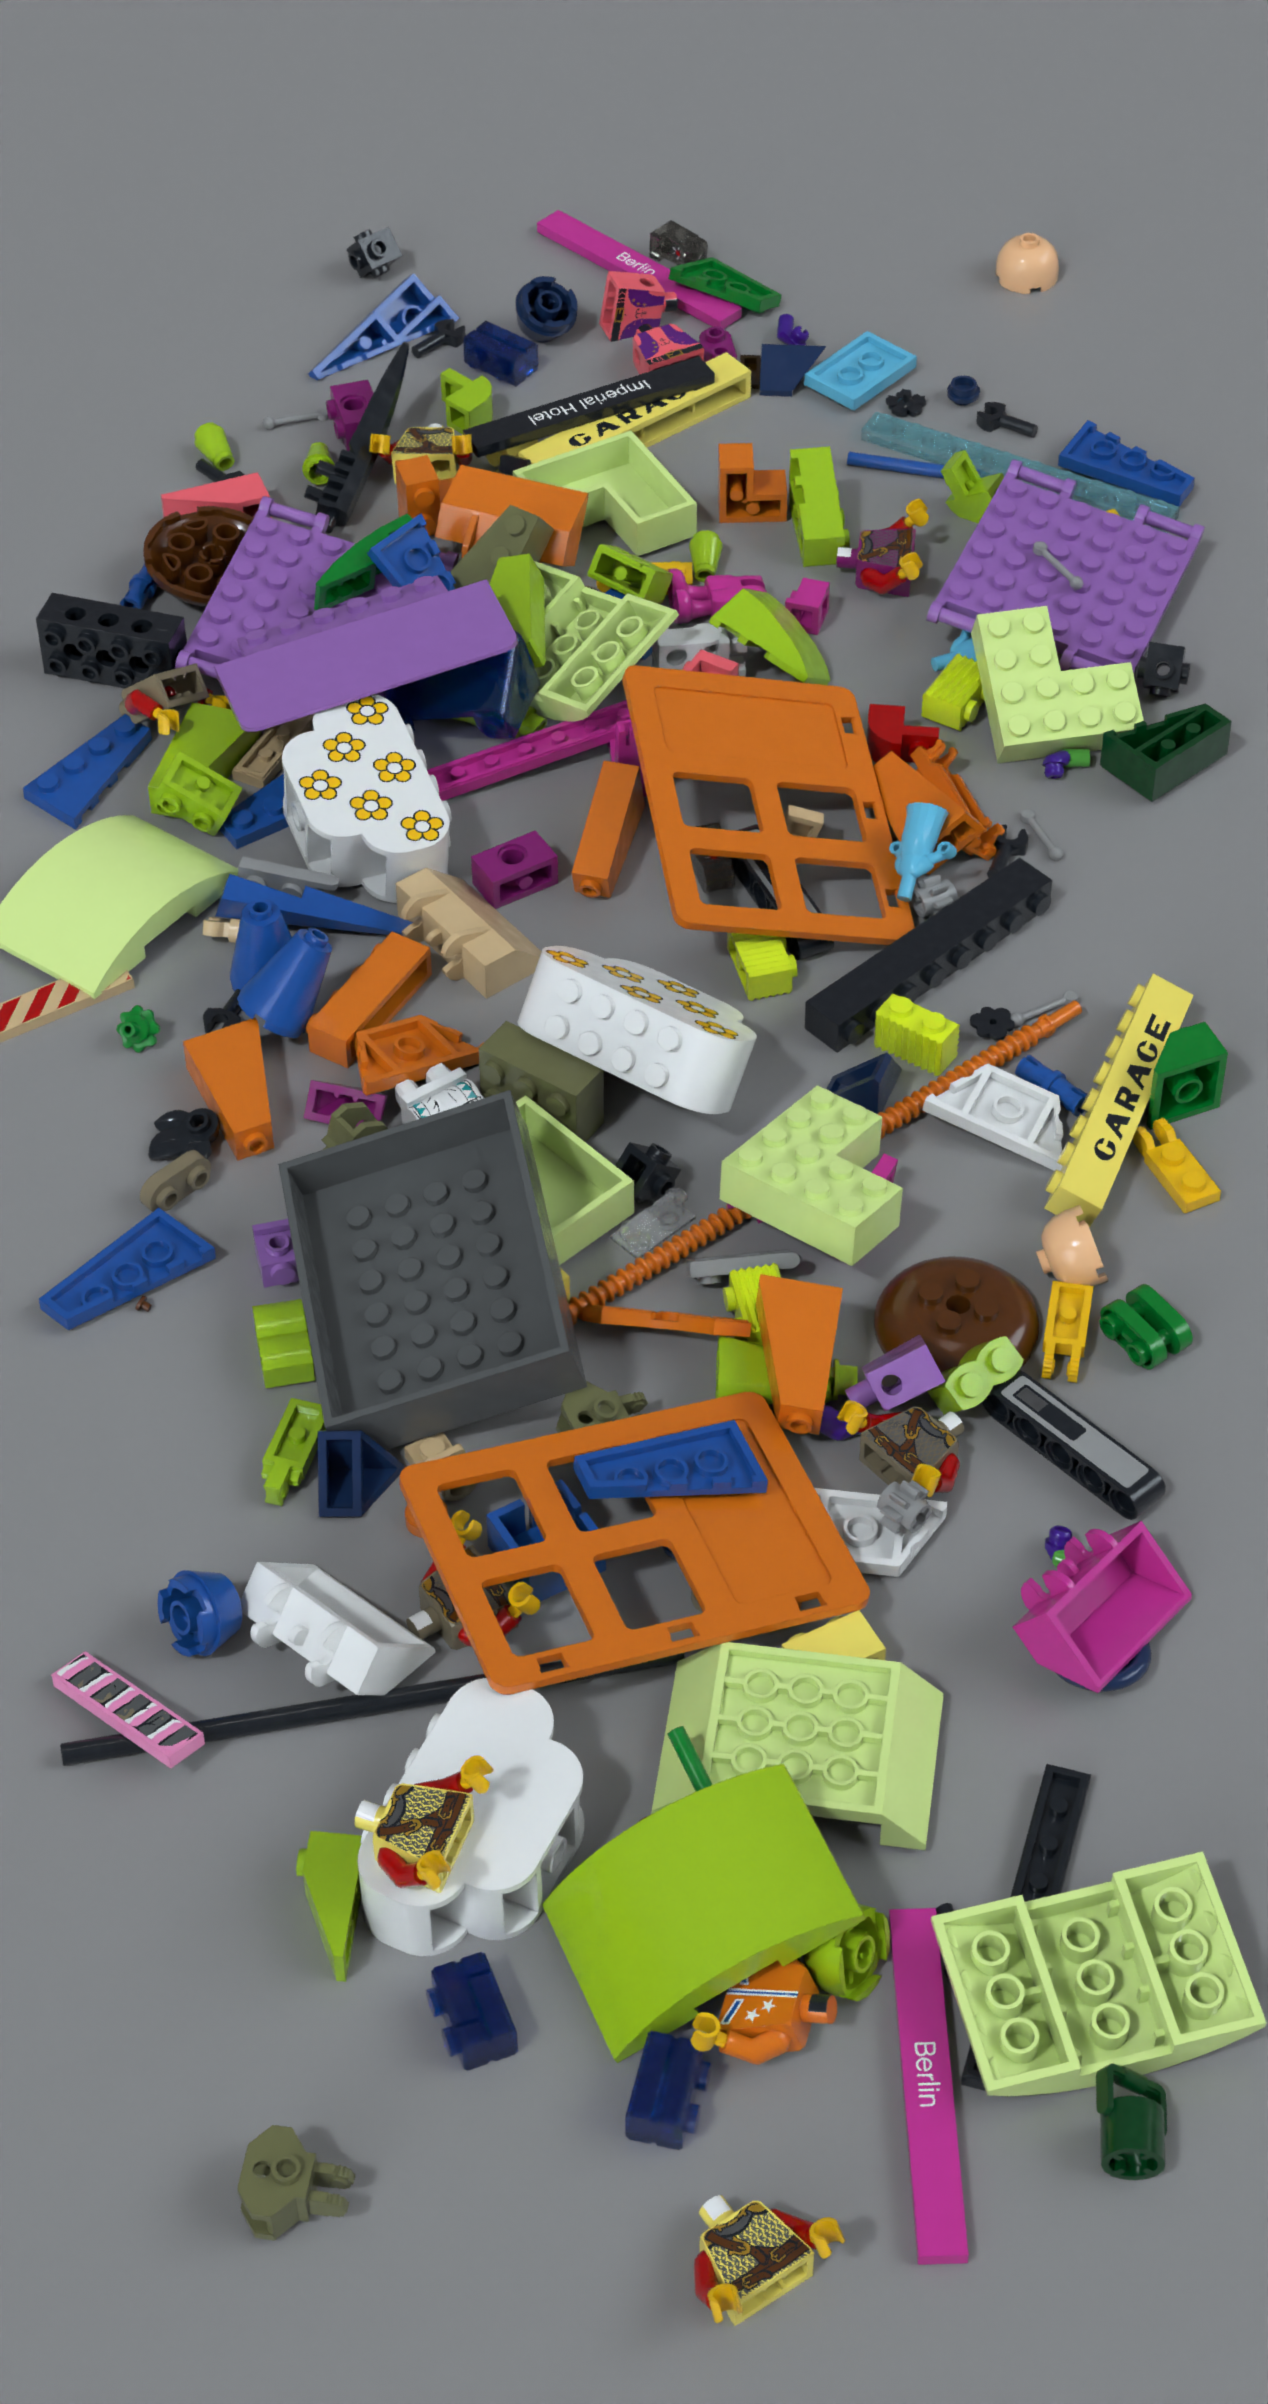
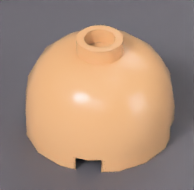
(1027, 263)
(1070, 1250)

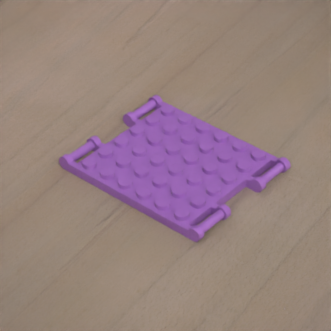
(1123, 565)
(270, 582)

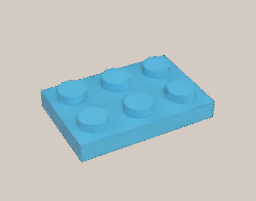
(860, 370)

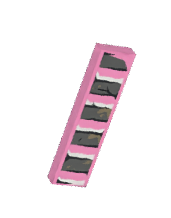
(128, 1709)

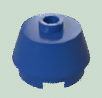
(200, 1611)

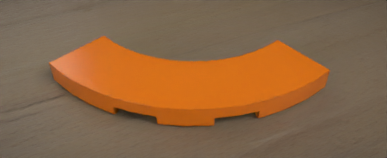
(667, 1320)

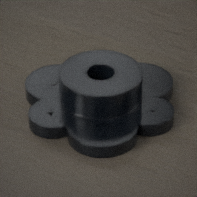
(992, 1023)

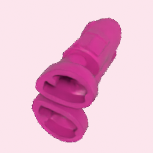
(706, 600)

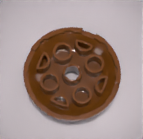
(193, 551)
(955, 1308)

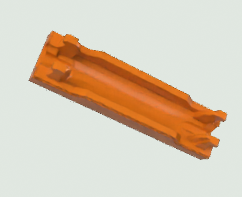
(937, 772)

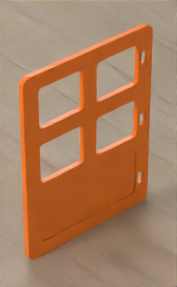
(767, 739)
(739, 1552)

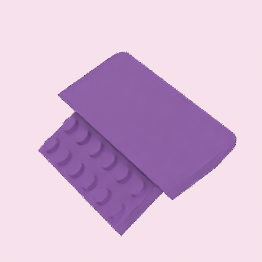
(362, 650)

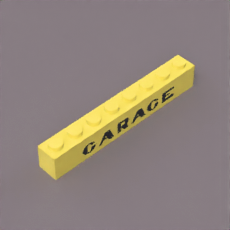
(658, 419)
(1118, 1101)

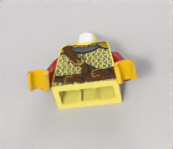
(436, 441)
(424, 1825)
(755, 2256)

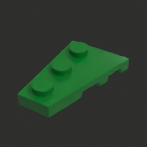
(726, 283)

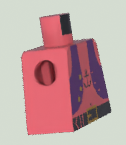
(631, 302)
(663, 347)

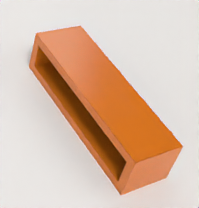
(369, 997)

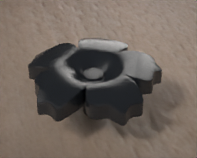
(905, 403)

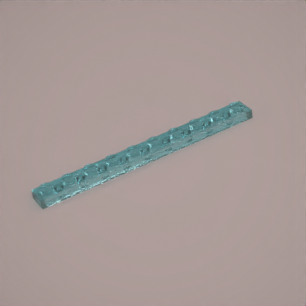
(940, 446)

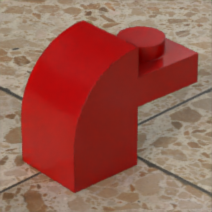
(888, 733)

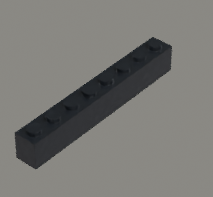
(929, 953)

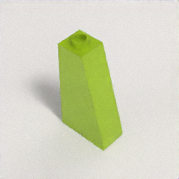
(521, 595)
(209, 737)

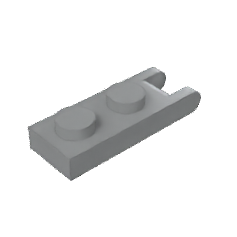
(284, 877)
(710, 1269)

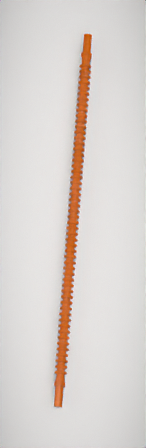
(891, 1119)

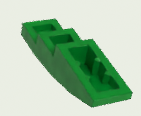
(354, 570)

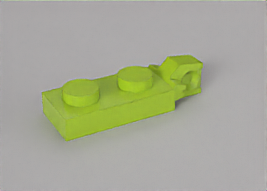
(291, 1449)

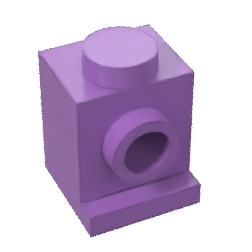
(275, 1253)

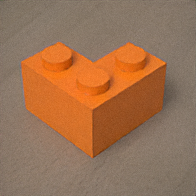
(420, 490)
(748, 493)

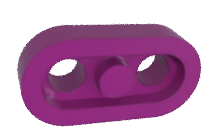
(716, 342)

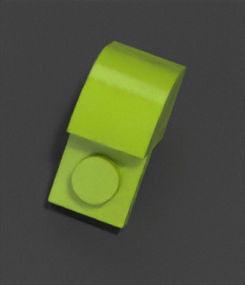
(466, 400)
(969, 491)

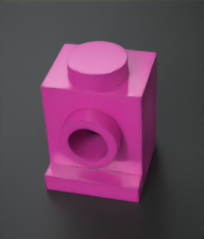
(810, 604)

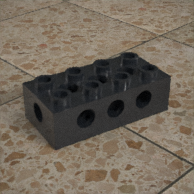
(107, 641)

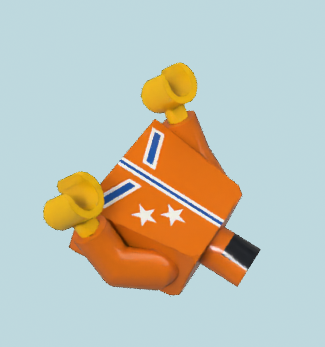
(766, 2015)

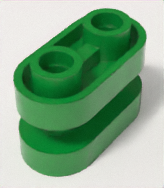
(1145, 1327)

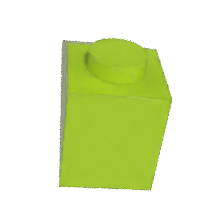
(333, 1892)

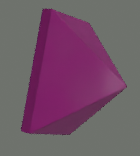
(328, 1097)

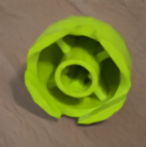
(848, 1960)

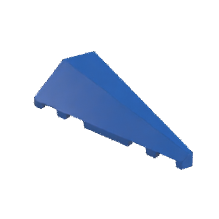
(400, 317)
(312, 909)

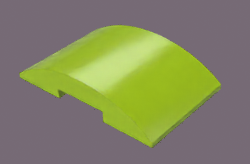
(698, 1904)

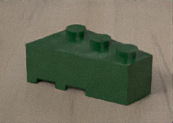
(1166, 752)

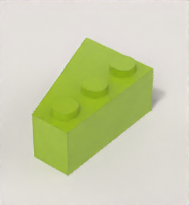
(816, 506)

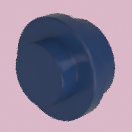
(963, 390)

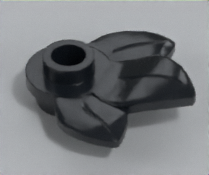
(181, 1133)

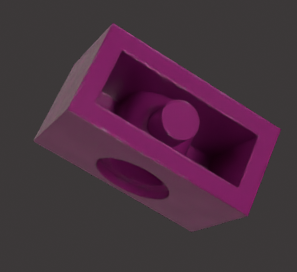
(347, 407)
(514, 869)

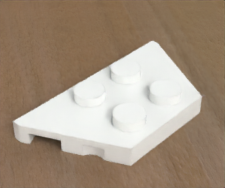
(1004, 1112)
(868, 1541)

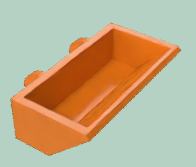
(481, 496)

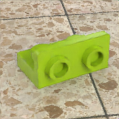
(196, 794)

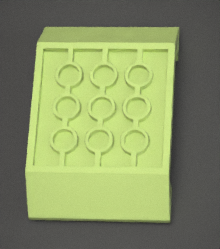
(844, 1726)

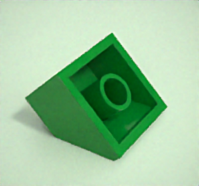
(1187, 1075)

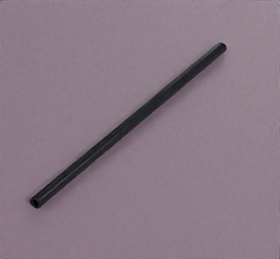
(315, 1713)

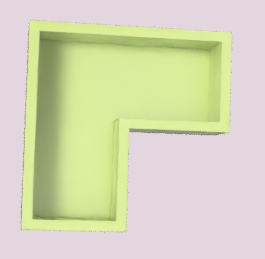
(625, 489)
(1034, 703)
(811, 1180)
(579, 1185)

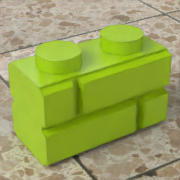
(629, 573)

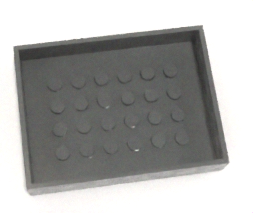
(430, 1275)

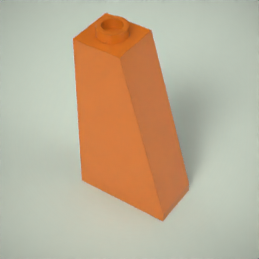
(903, 785)
(608, 829)
(232, 1081)
(798, 1344)

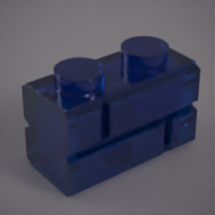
(500, 353)
(473, 2011)
(665, 2091)

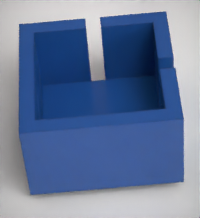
(508, 1530)

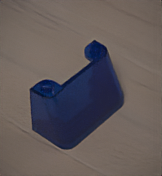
(489, 690)

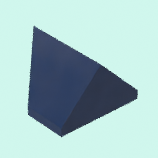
(784, 367)
(868, 1082)
(352, 1472)

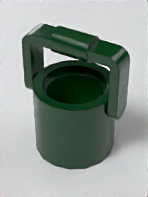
(1131, 2125)

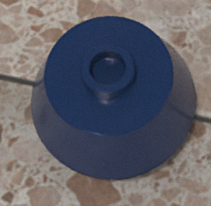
(545, 309)

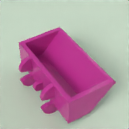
(1100, 1605)

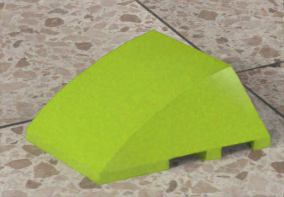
(769, 625)

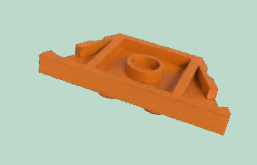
(408, 1051)

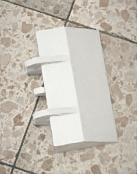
(330, 1628)

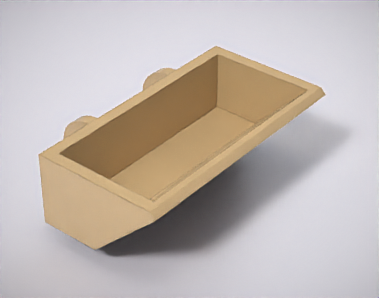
(464, 931)

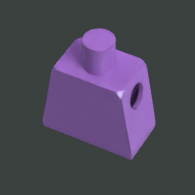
(915, 1372)

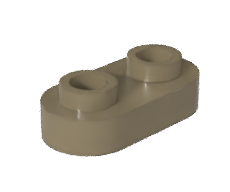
(175, 1181)

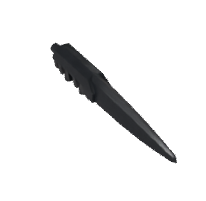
(354, 466)

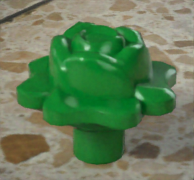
(138, 1028)

